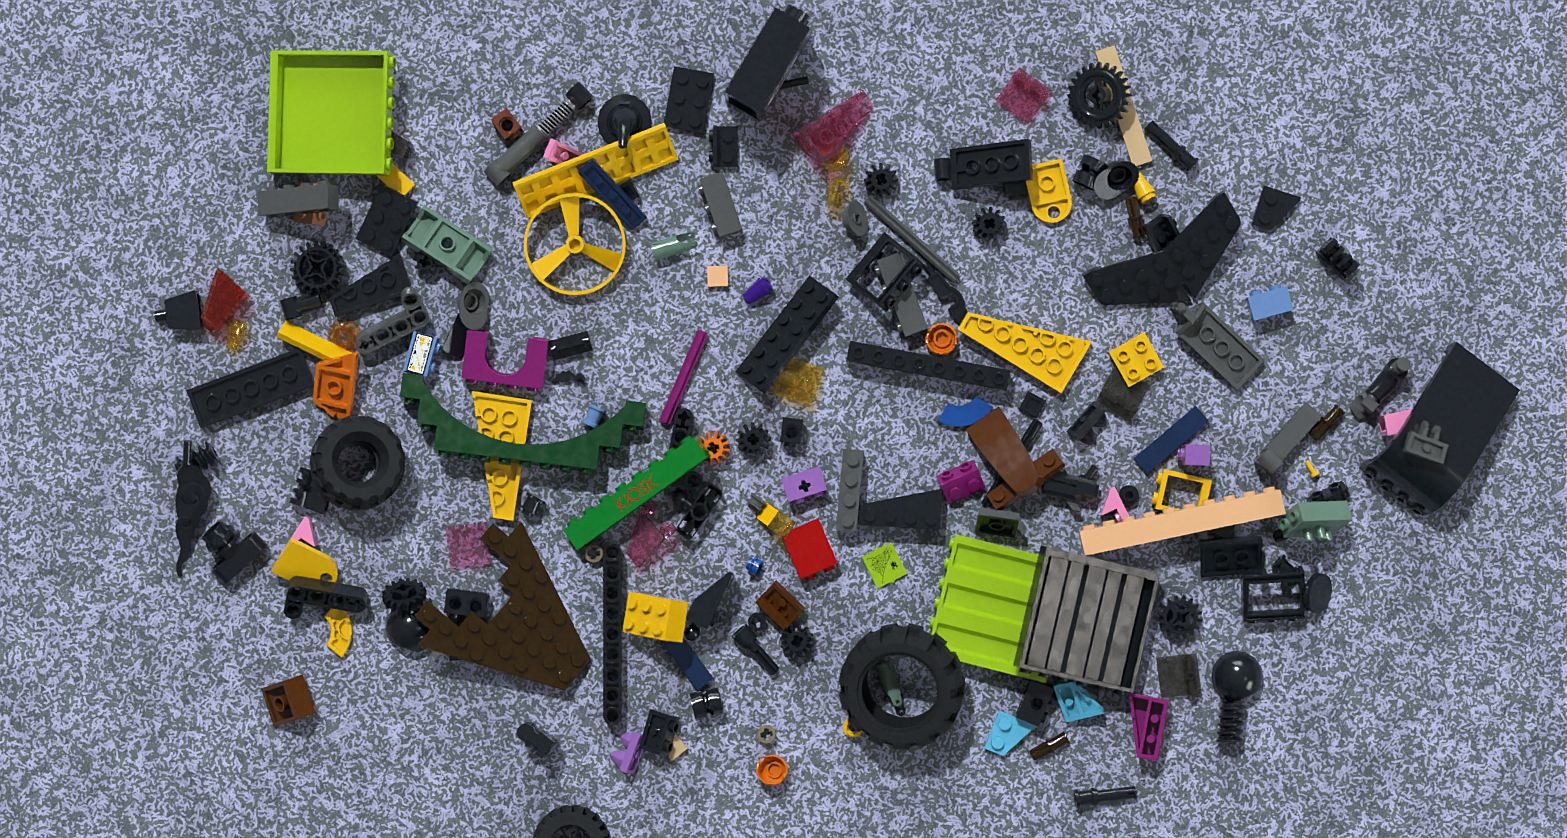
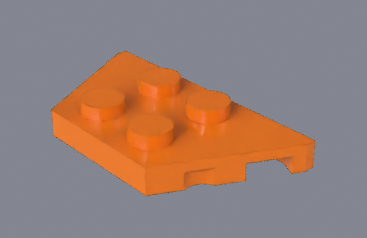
(336, 385)

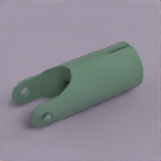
(673, 245)
(889, 682)

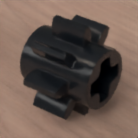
(421, 265)

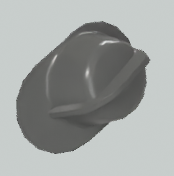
(473, 305)

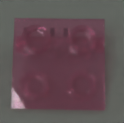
(1023, 95)

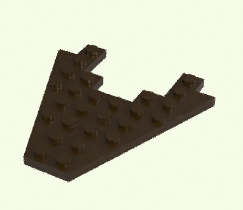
(527, 635)

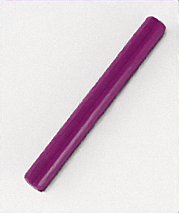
(683, 377)

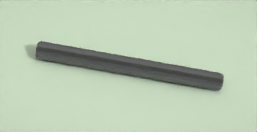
(911, 238)

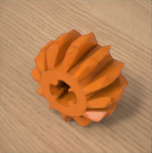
(717, 442)

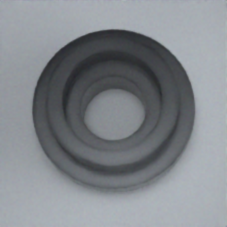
(1135, 497)

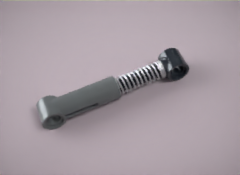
(531, 140)

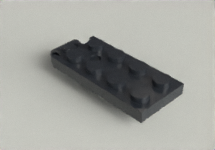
(995, 164)

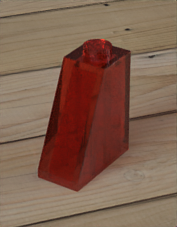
(222, 302)

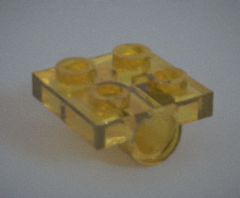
(799, 382)

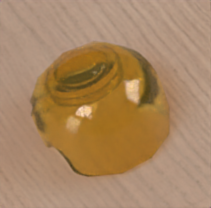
(838, 161)

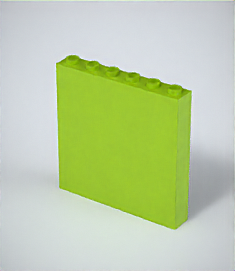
(331, 112)

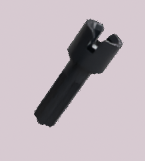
(747, 640)

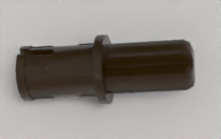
(1134, 216)
(1326, 422)
(1049, 746)

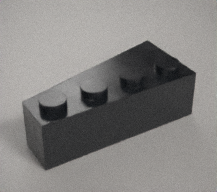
(906, 511)

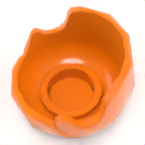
(771, 770)

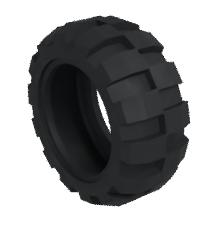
(892, 729)

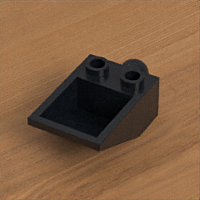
(704, 607)

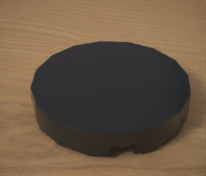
(1318, 592)

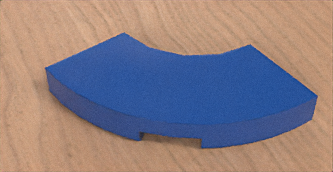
(965, 414)

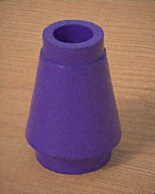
(758, 290)

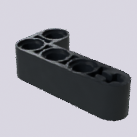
(683, 481)
(351, 600)

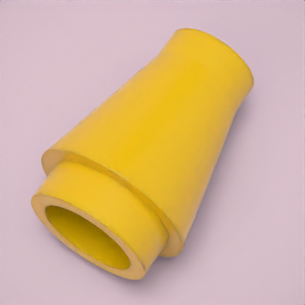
(1143, 190)

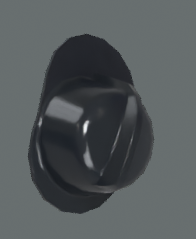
(1115, 179)

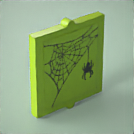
(884, 565)

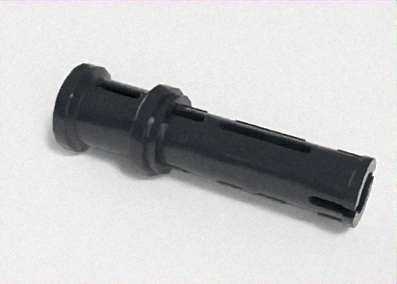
(1178, 152)
(1095, 796)

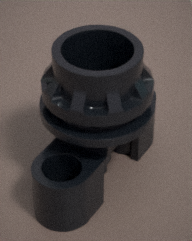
(223, 541)

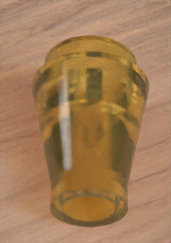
(236, 333)

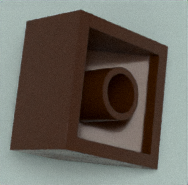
(288, 700)

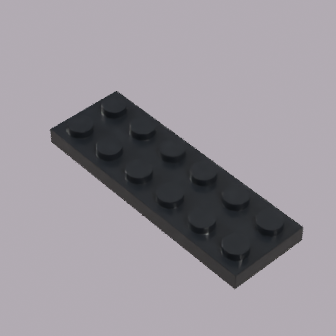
(787, 334)
(250, 387)

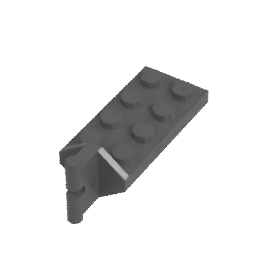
(1216, 343)

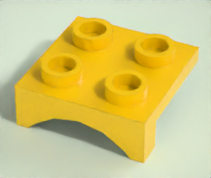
(1136, 359)

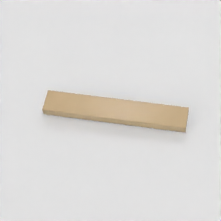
(1130, 124)

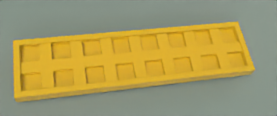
(643, 153)

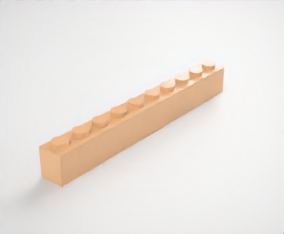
(1182, 521)

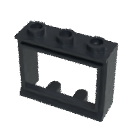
(898, 285)
(1263, 578)

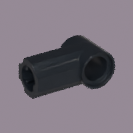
(297, 306)

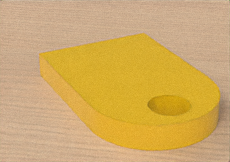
(1049, 190)
(304, 561)

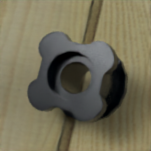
(531, 505)

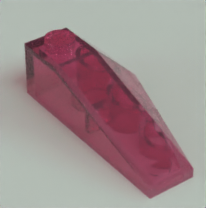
(830, 131)

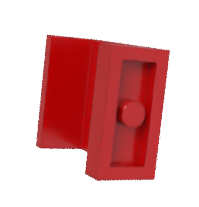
(810, 549)

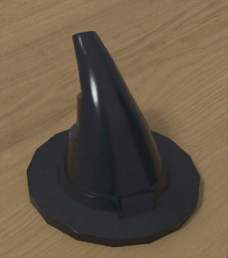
(623, 117)

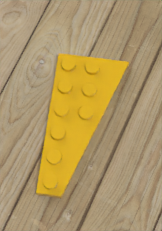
(1037, 352)
(508, 421)

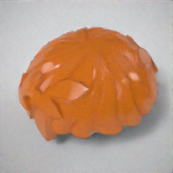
(941, 339)

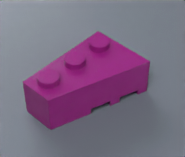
(1149, 722)

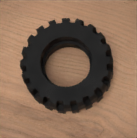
(571, 815)

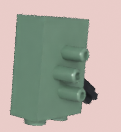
(1313, 520)

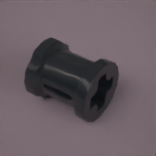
(1282, 562)

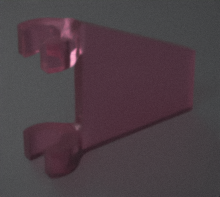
(646, 536)

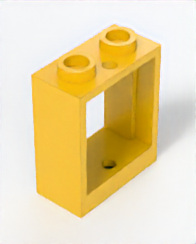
(1161, 480)

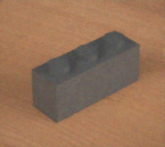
(719, 205)

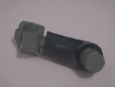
(1387, 381)

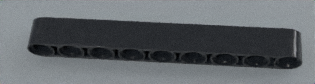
(608, 643)

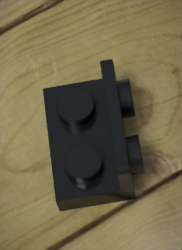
(724, 146)
(659, 733)

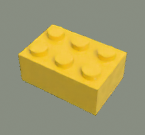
(655, 617)

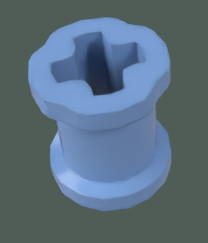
(594, 416)

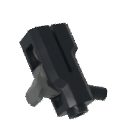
(1072, 487)

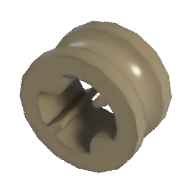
(589, 548)
(761, 730)

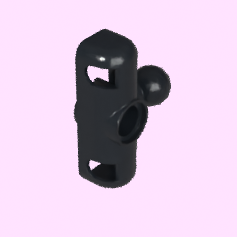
(679, 497)

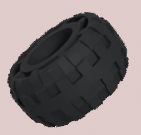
(379, 441)

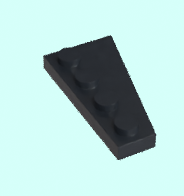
(373, 288)

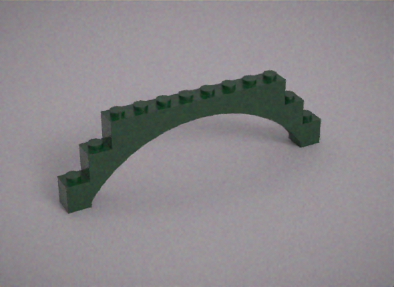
(572, 454)

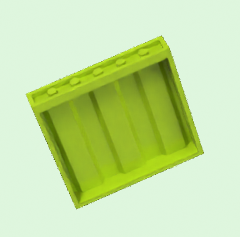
(984, 603)

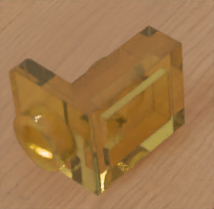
(834, 195)

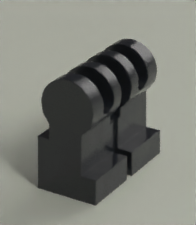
(1333, 251)
(310, 500)
(541, 740)

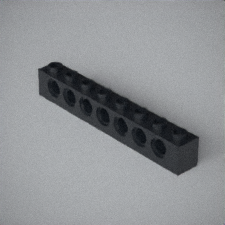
(928, 365)

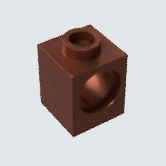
(502, 117)

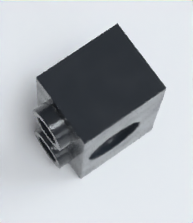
(1035, 690)

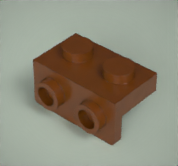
(780, 605)

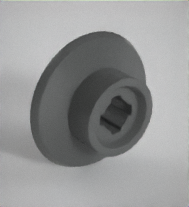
(855, 218)

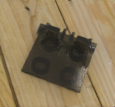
(1119, 397)
(1178, 675)

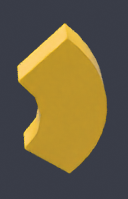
(340, 631)

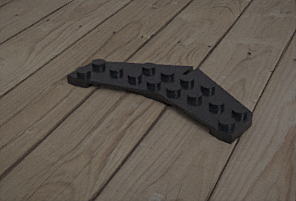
(1185, 260)

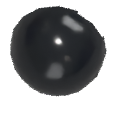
(405, 629)
(1236, 676)

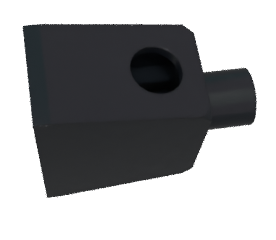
(182, 312)

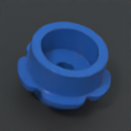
(754, 566)

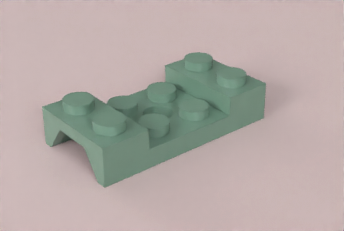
(462, 259)

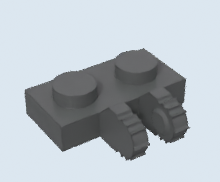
(1425, 447)

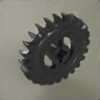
(1118, 91)

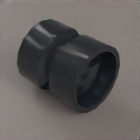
(1089, 169)
(706, 703)

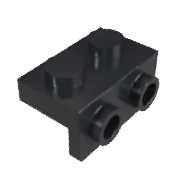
(1161, 231)

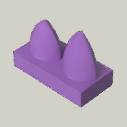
(629, 759)

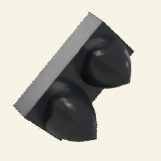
(1082, 427)

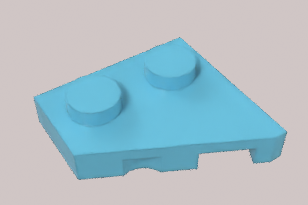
(1076, 701)
(1006, 733)

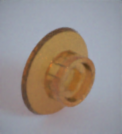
(341, 327)

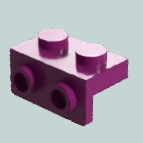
(961, 482)

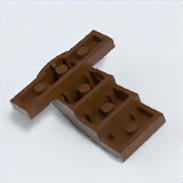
(1011, 459)

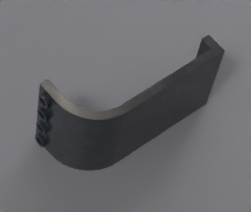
(1468, 406)

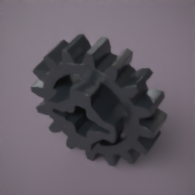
(404, 595)
(1191, 609)

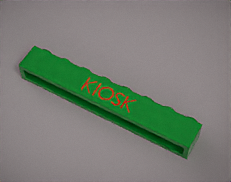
(637, 492)

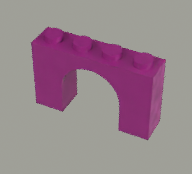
(477, 366)

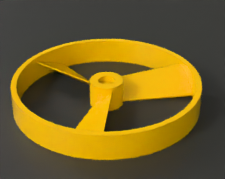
(574, 244)

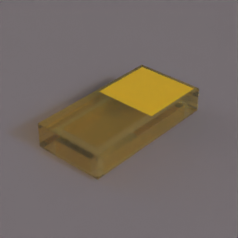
(775, 520)

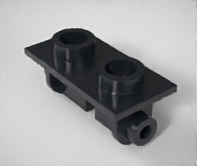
(570, 345)
(1336, 492)

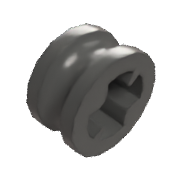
(756, 501)

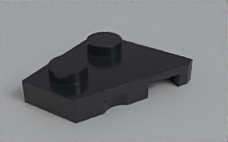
(1272, 207)

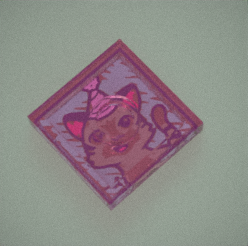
(465, 545)

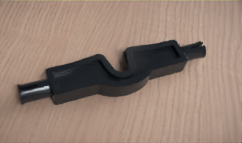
(946, 291)

